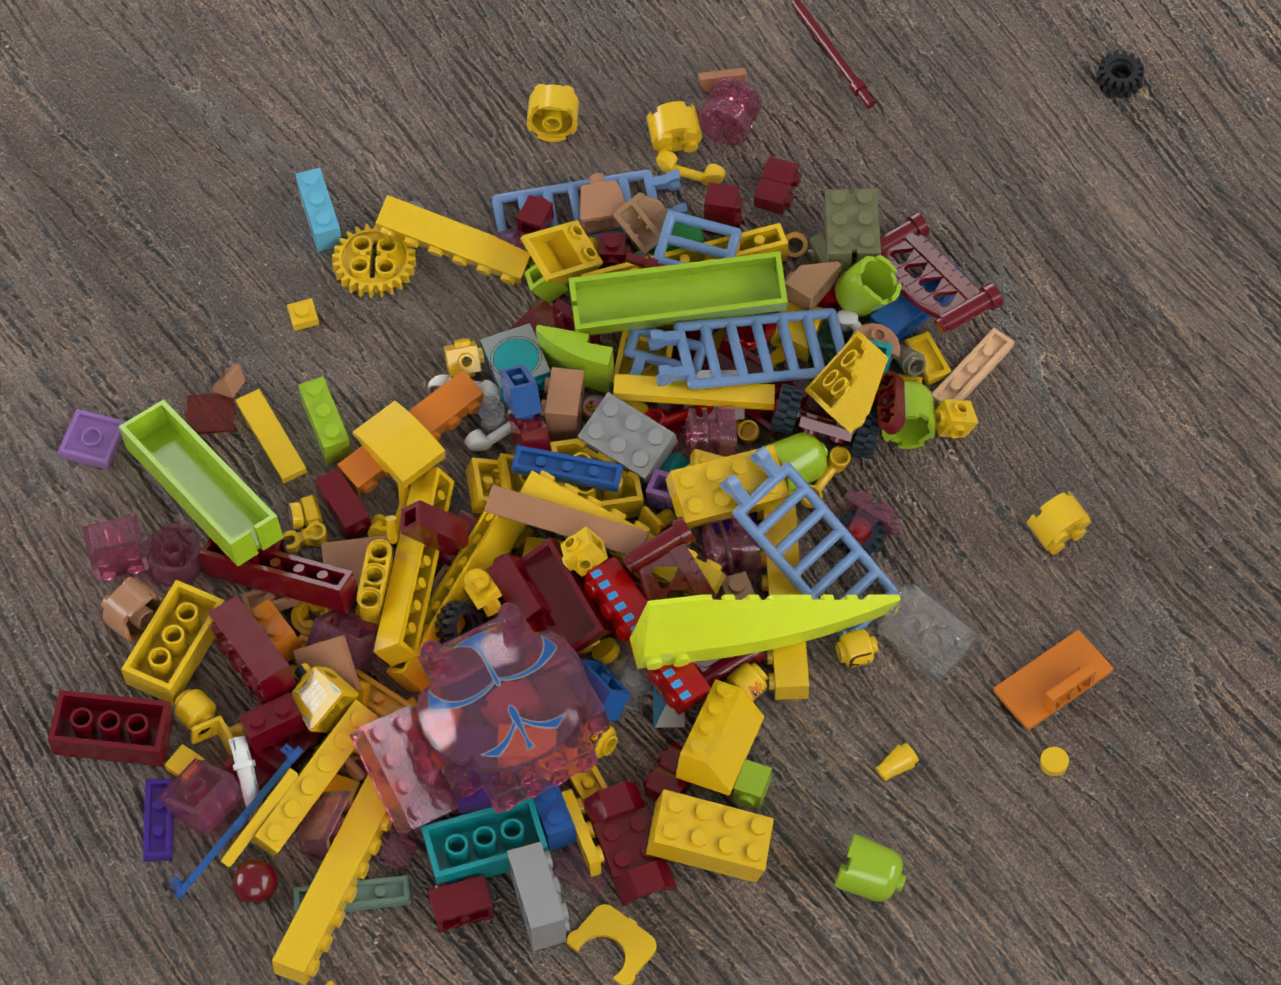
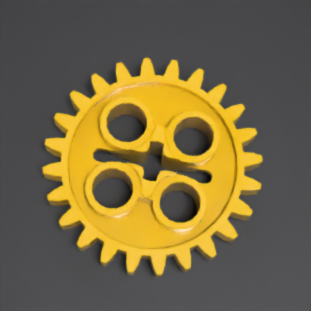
(349, 259)

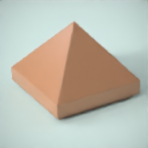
(356, 768)

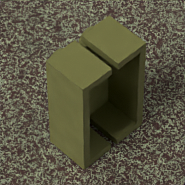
(851, 225)

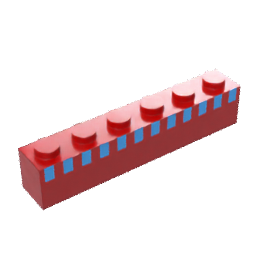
(623, 605)

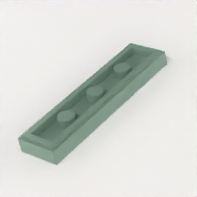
(370, 894)

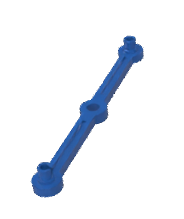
(181, 886)

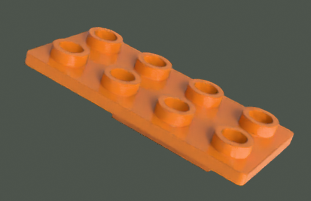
(1053, 680)

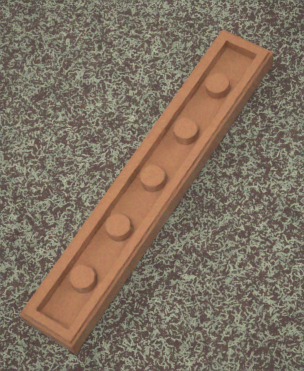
(562, 519)

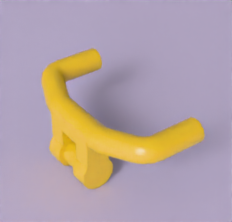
(390, 524)

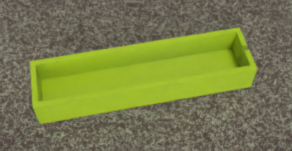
(678, 293)
(201, 482)

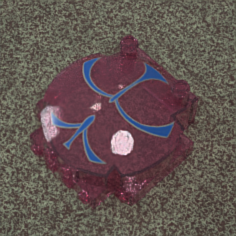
(507, 710)

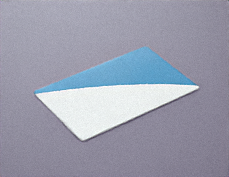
(664, 715)

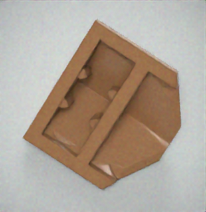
(642, 221)

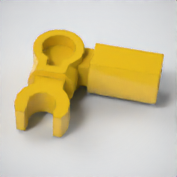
(315, 531)

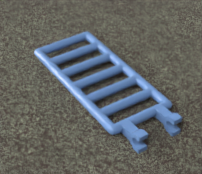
(652, 184)
(665, 239)
(686, 372)
(776, 474)

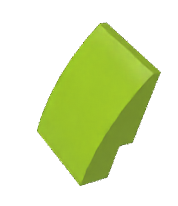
(574, 351)

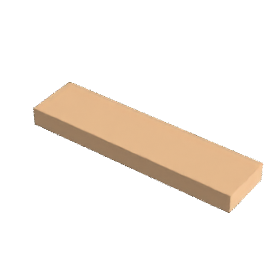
(974, 367)

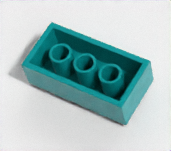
(480, 841)

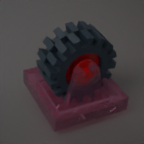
(868, 521)

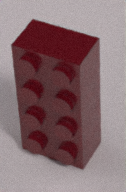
(250, 651)
(111, 728)

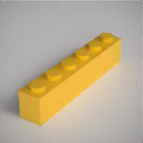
(453, 240)
(312, 780)

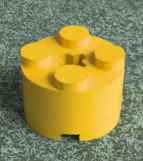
(552, 112)
(674, 127)
(1059, 522)

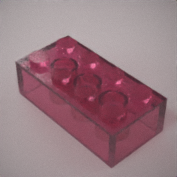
(404, 771)

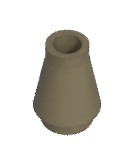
(911, 361)

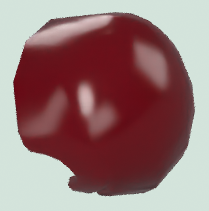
(255, 881)

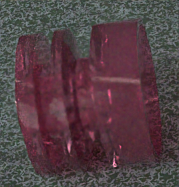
(730, 111)
(712, 434)
(731, 547)

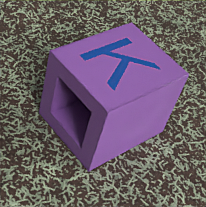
(657, 491)

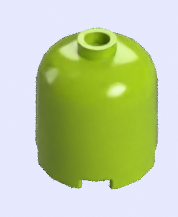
(867, 286)
(919, 417)
(804, 454)
(871, 870)

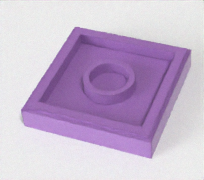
(91, 439)

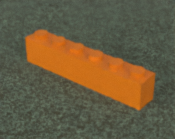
(436, 413)

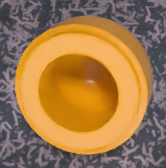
(800, 236)

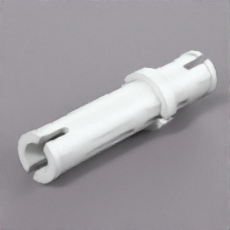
(245, 770)

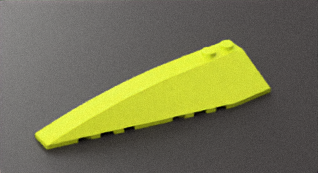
(710, 629)

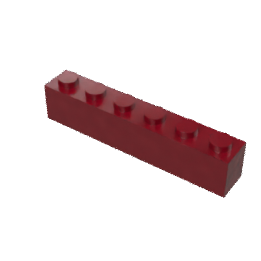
(285, 576)

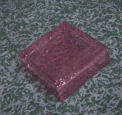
(398, 852)

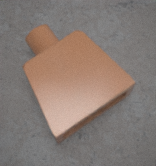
(598, 203)

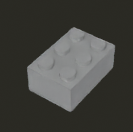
(628, 437)
(538, 895)

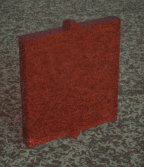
(210, 413)

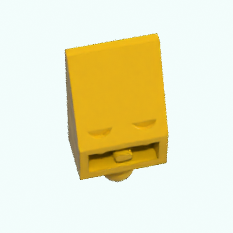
(563, 252)

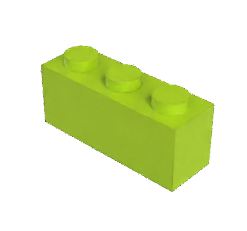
(325, 420)

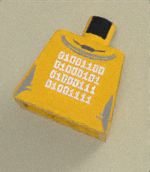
(321, 696)

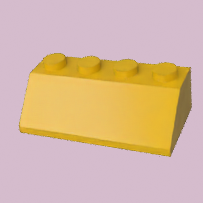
(720, 739)

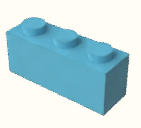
(318, 209)

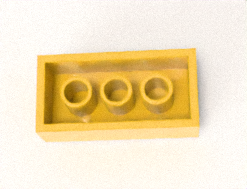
(700, 498)
(172, 643)
(710, 836)

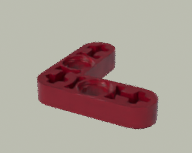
(890, 389)

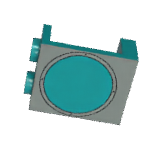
(514, 349)

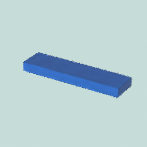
(568, 468)

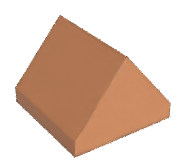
(230, 381)

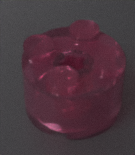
(173, 555)

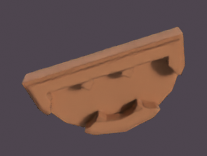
(707, 79)
(880, 333)

